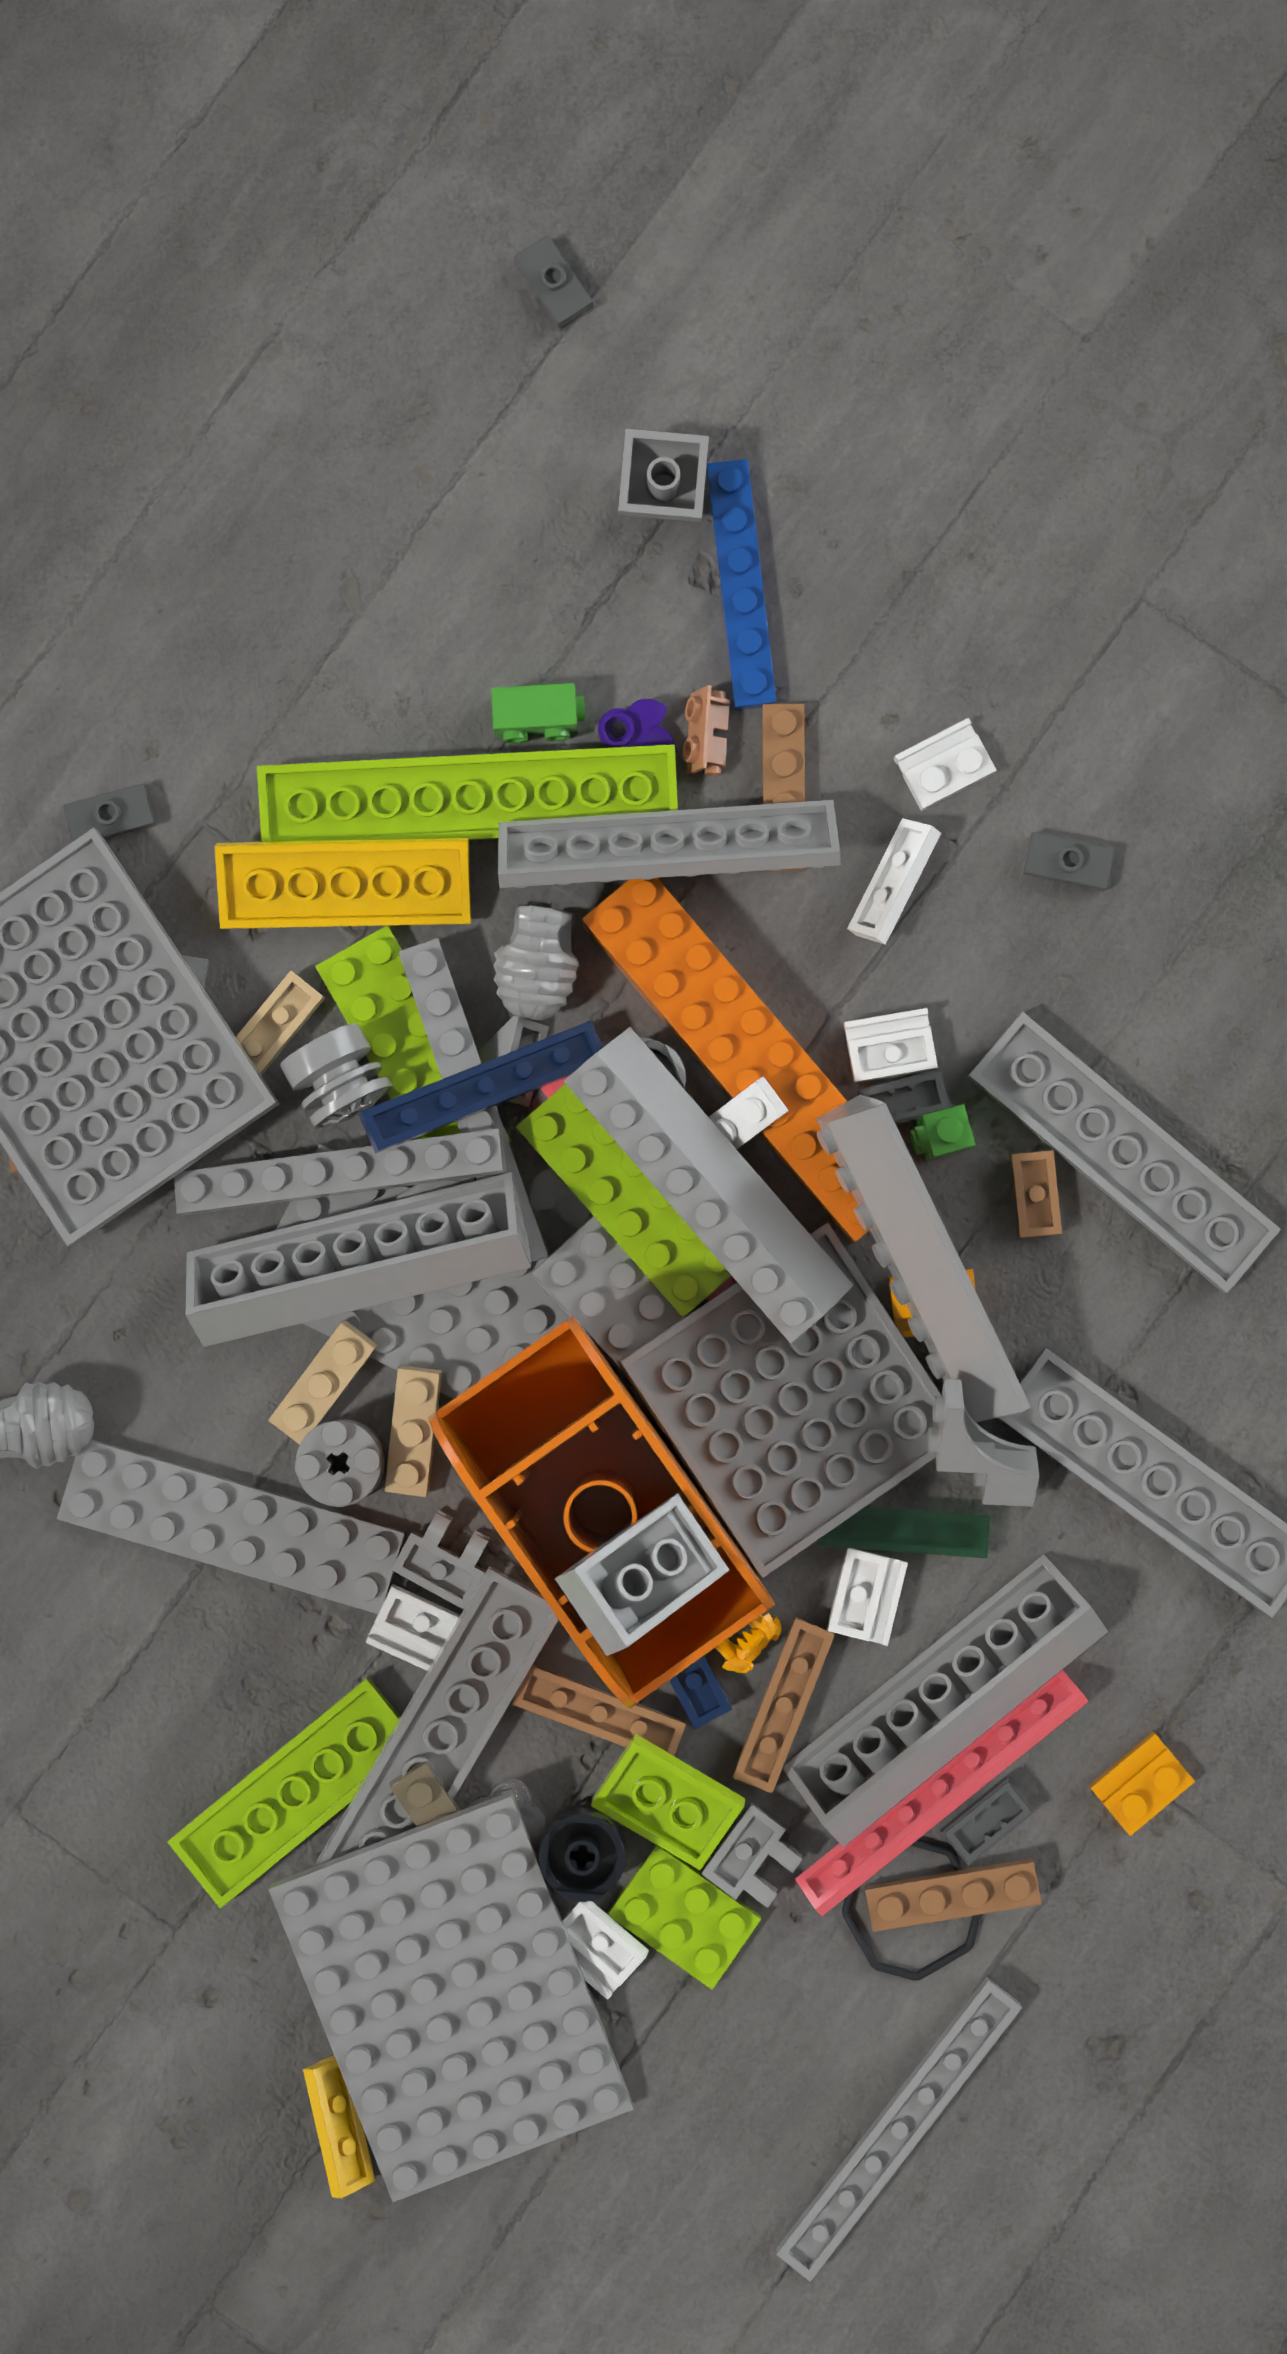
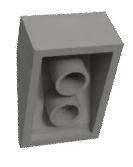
(642, 1575)

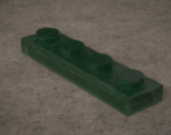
(913, 1532)

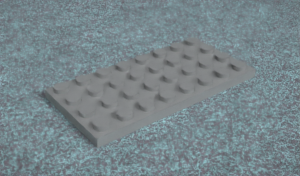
(452, 1329)

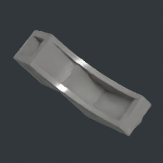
(1001, 1468)

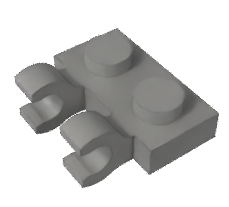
(438, 1568)
(745, 1850)

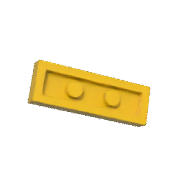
(338, 2129)

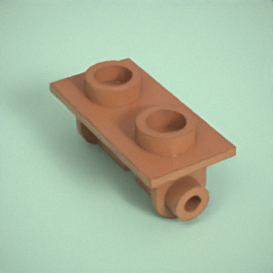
(706, 712)

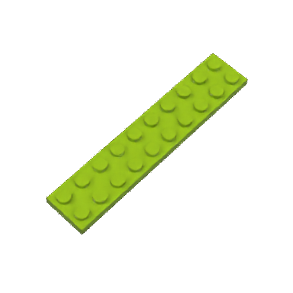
(459, 793)

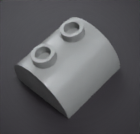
(663, 475)

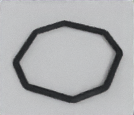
(933, 1966)

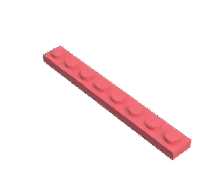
(849, 1867)

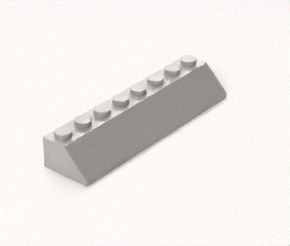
(709, 1184)
(919, 1256)
(356, 1260)
(944, 1700)

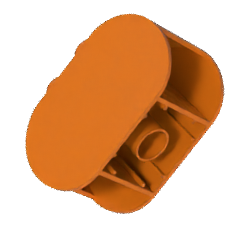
(567, 1465)

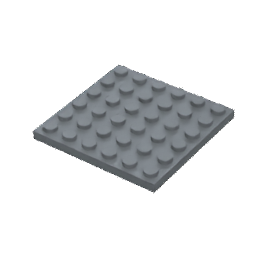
(784, 1430)

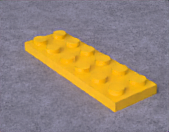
(343, 883)

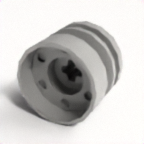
(334, 1072)

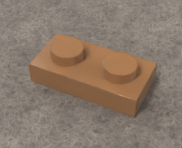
(1035, 1194)

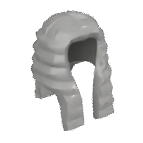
(537, 963)
(45, 1424)

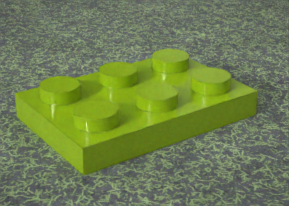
(668, 1802)
(684, 1916)

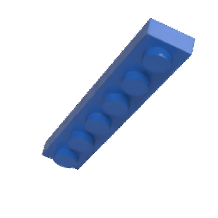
(741, 584)

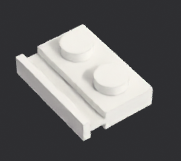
(945, 764)
(890, 1045)
(867, 1596)
(411, 1627)
(602, 1947)

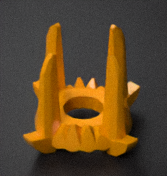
(740, 1656)

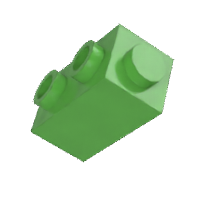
(536, 711)
(942, 1133)

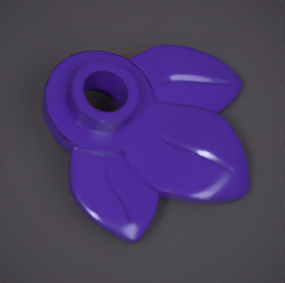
(642, 725)

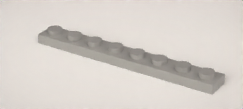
(457, 1052)
(340, 1172)
(898, 2129)

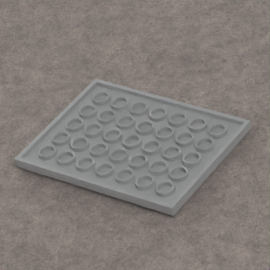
(107, 1044)
(451, 1996)

